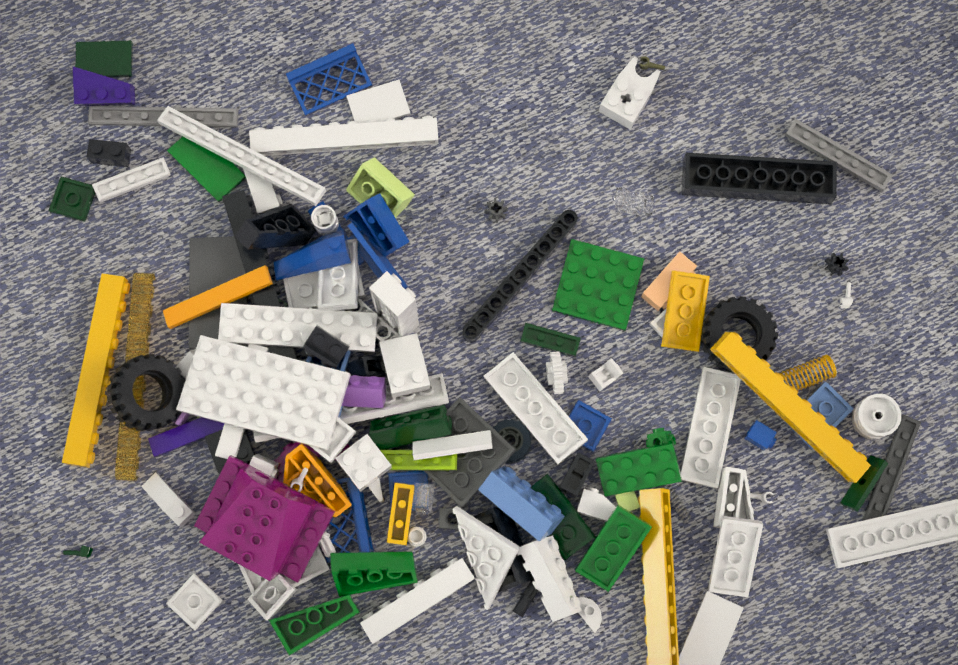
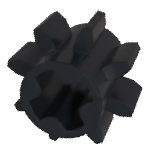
(835, 268)

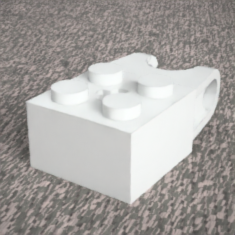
(628, 88)

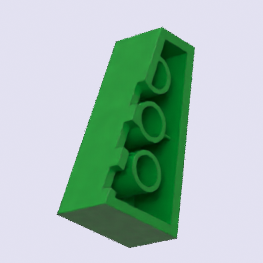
(371, 571)
(308, 625)

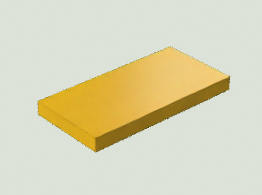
(685, 311)

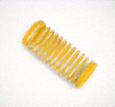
(823, 358)

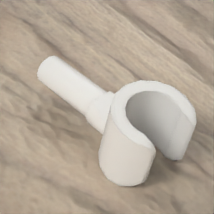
(847, 300)
(299, 480)
(762, 497)

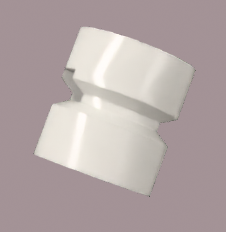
(324, 219)

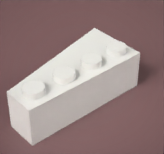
(550, 577)

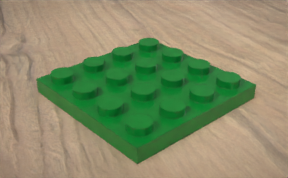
(598, 284)

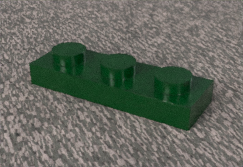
(550, 339)

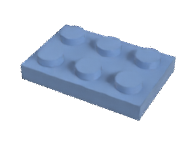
(829, 404)

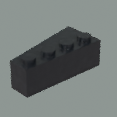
(276, 229)

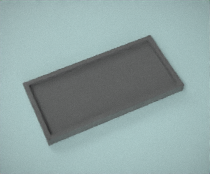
(210, 265)

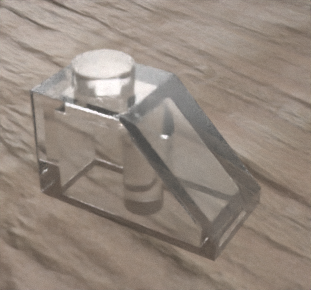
(423, 498)

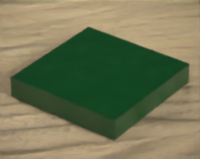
(72, 199)

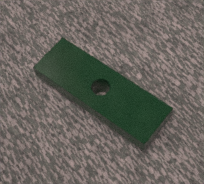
(859, 491)

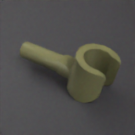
(649, 64)

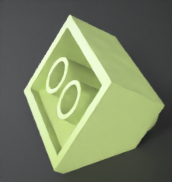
(375, 179)

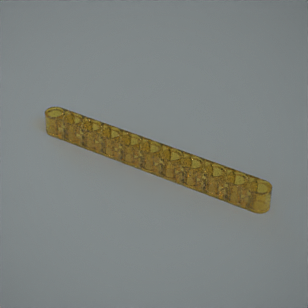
(137, 344)

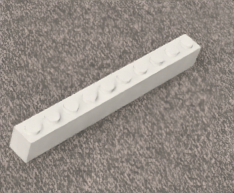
(344, 136)

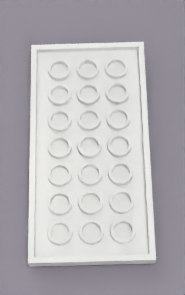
(264, 392)

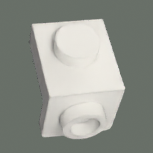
(605, 374)

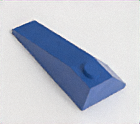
(320, 254)

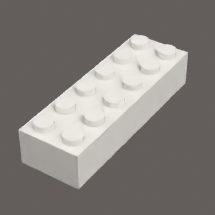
(395, 304)

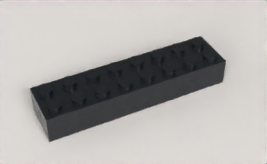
(759, 178)

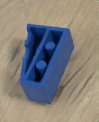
(378, 224)

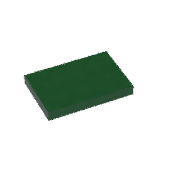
(105, 57)

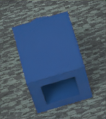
(761, 435)

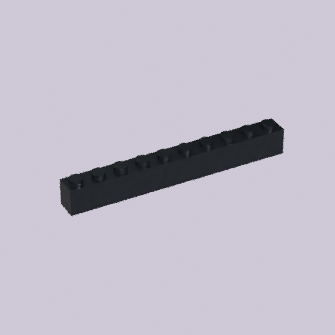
(238, 211)

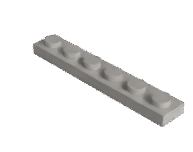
(833, 151)

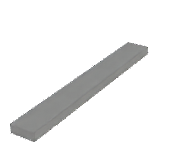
(149, 115)

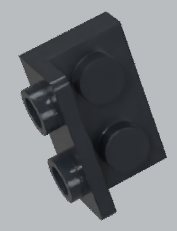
(325, 347)

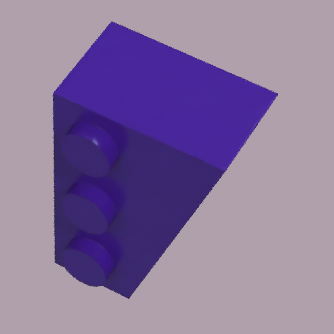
(99, 90)

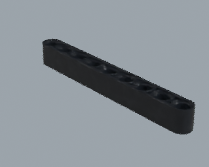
(522, 267)

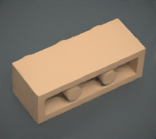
(658, 290)

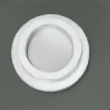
(416, 536)

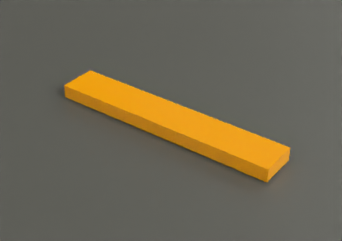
(212, 299)

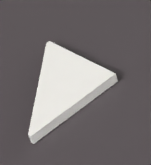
(487, 552)

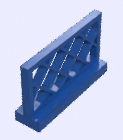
(321, 65)
(375, 259)
(360, 520)

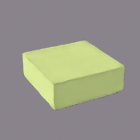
(628, 500)

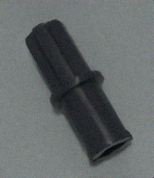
(525, 600)

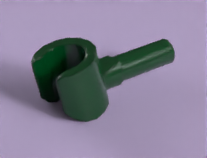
(84, 552)

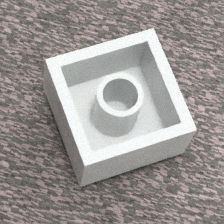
(363, 462)

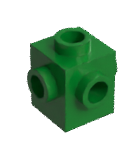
(659, 437)

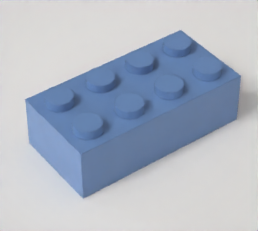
(521, 502)

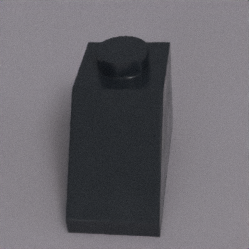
(368, 366)

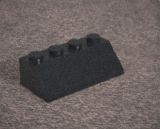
(506, 526)

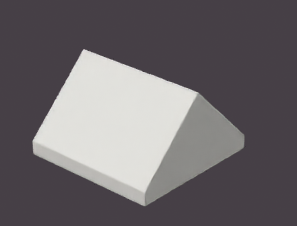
(272, 596)

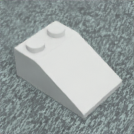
(404, 365)

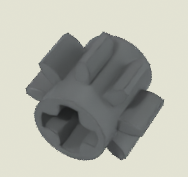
(492, 215)

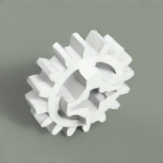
(556, 373)

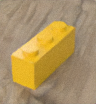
(400, 513)

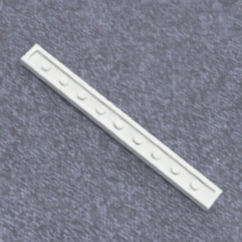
(242, 156)

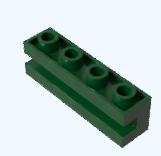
(410, 427)

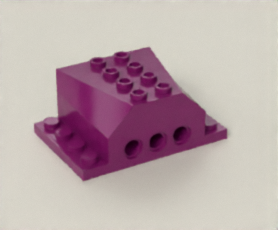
(262, 522)

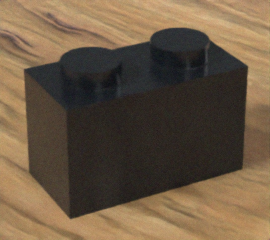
(108, 153)

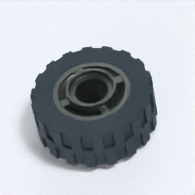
(522, 438)

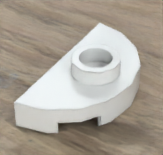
(590, 613)

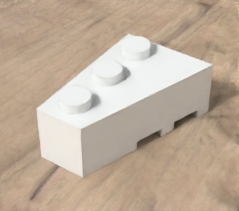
(733, 496)

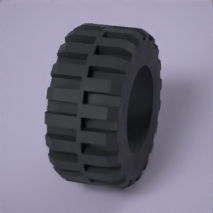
(744, 310)
(122, 395)

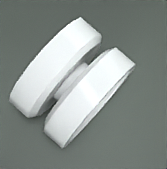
(875, 428)

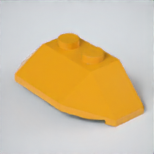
(318, 481)

